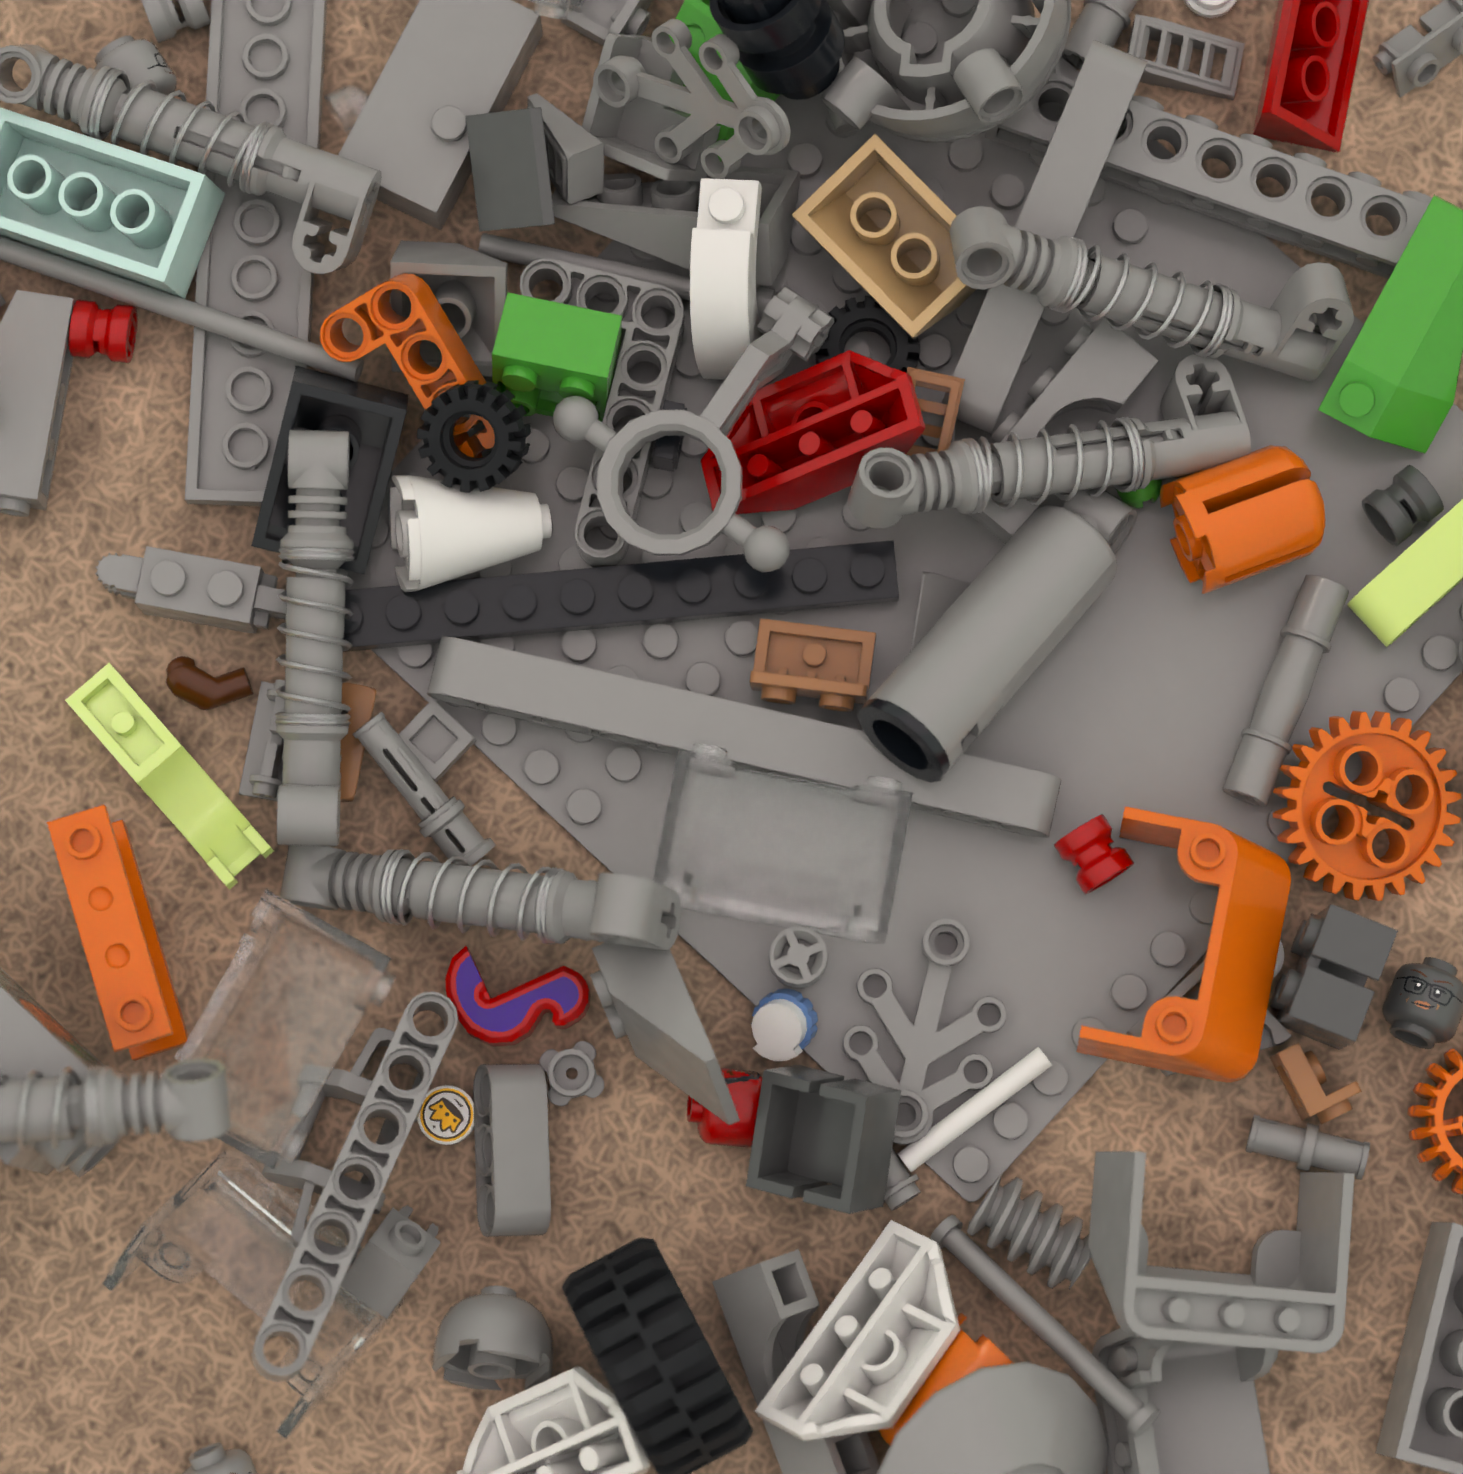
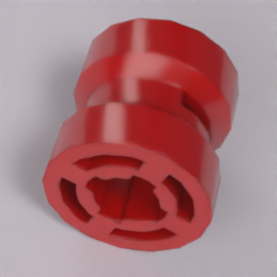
(103, 331)
(1092, 851)

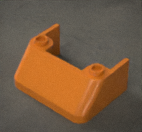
(1223, 1028)

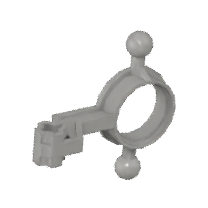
(789, 329)

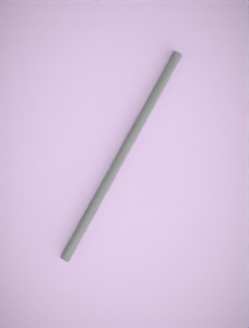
(176, 308)

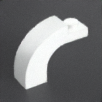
(724, 274)

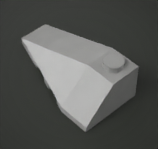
(662, 213)

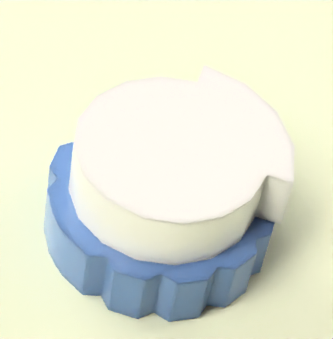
(783, 1024)

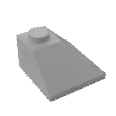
(466, 286)

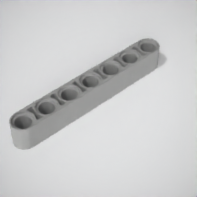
(1052, 211)
(357, 1155)

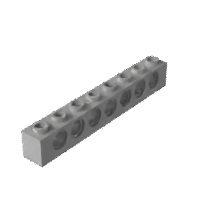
(1237, 197)

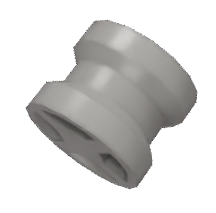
(803, 944)

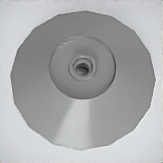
(1003, 1423)

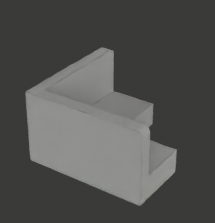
(631, 129)

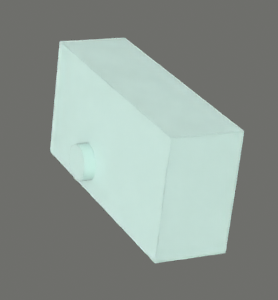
(103, 204)

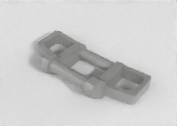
(313, 1177)

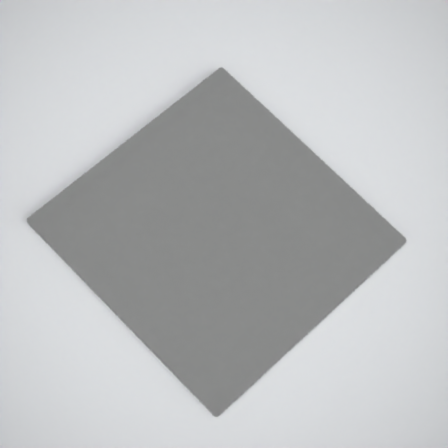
(1124, 710)

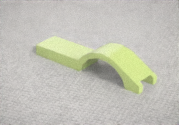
(168, 774)

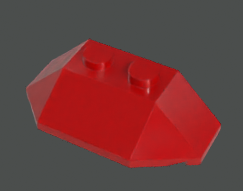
(814, 429)

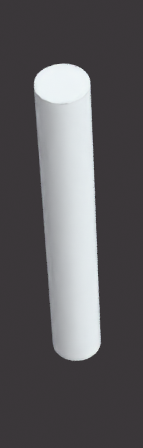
(975, 1109)

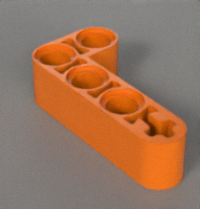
(403, 339)

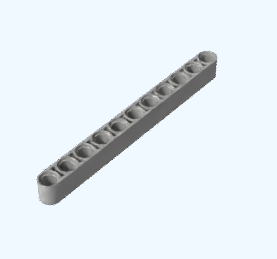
(755, 736)

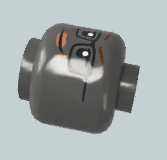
(1424, 1003)

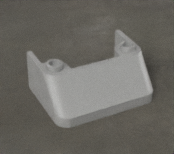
(1284, 1304)

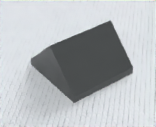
(510, 169)

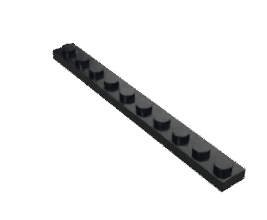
(620, 596)

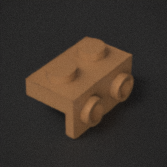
(813, 664)

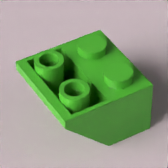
(555, 353)

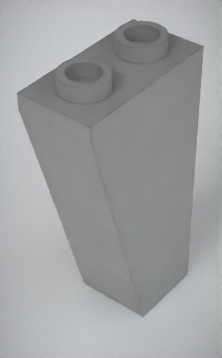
(32, 396)

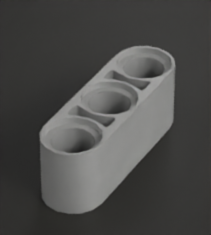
(512, 1150)

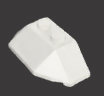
(869, 1344)
(557, 1429)

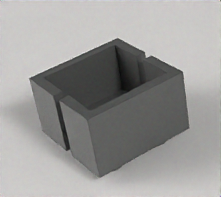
(1327, 988)
(821, 1132)

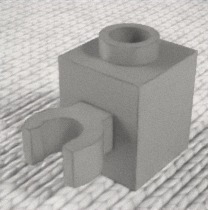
(391, 1261)

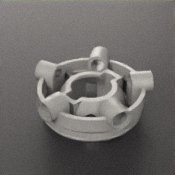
(979, 84)

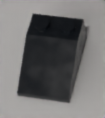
(374, 426)

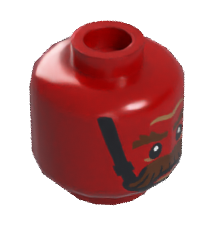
(745, 1093)

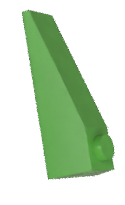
(1411, 345)

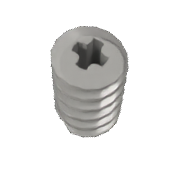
(1032, 1232)

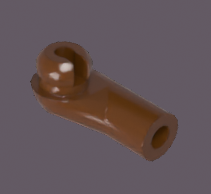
(203, 689)

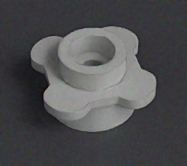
(580, 1058)

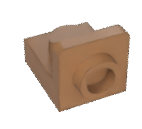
(1303, 1078)

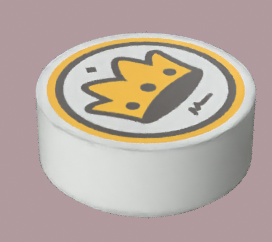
(447, 1115)

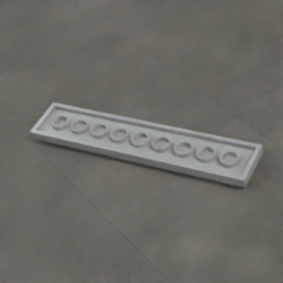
(271, 69)

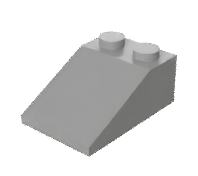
(654, 1009)

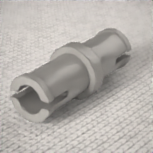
(1307, 1146)

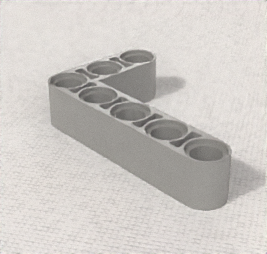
(626, 395)

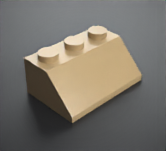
(888, 236)

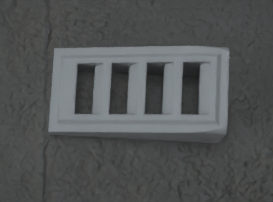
(1188, 38)
(572, 154)

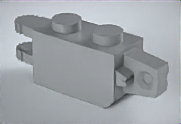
(195, 588)

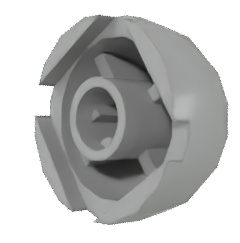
(492, 1340)

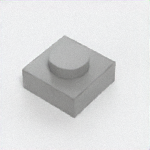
(436, 739)

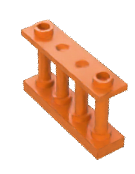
(118, 933)

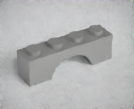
(1099, 376)
(768, 1319)

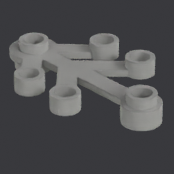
(757, 121)
(922, 1042)

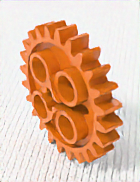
(1386, 758)

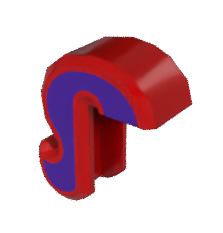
(517, 1012)

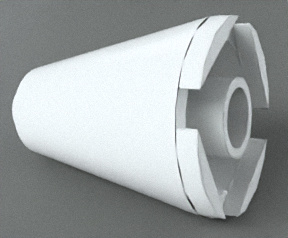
(460, 532)

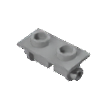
(1419, 58)
(264, 754)

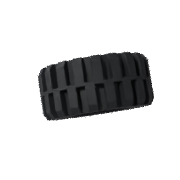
(656, 1359)

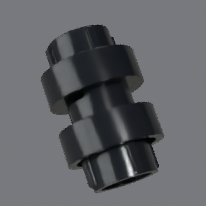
(784, 43)

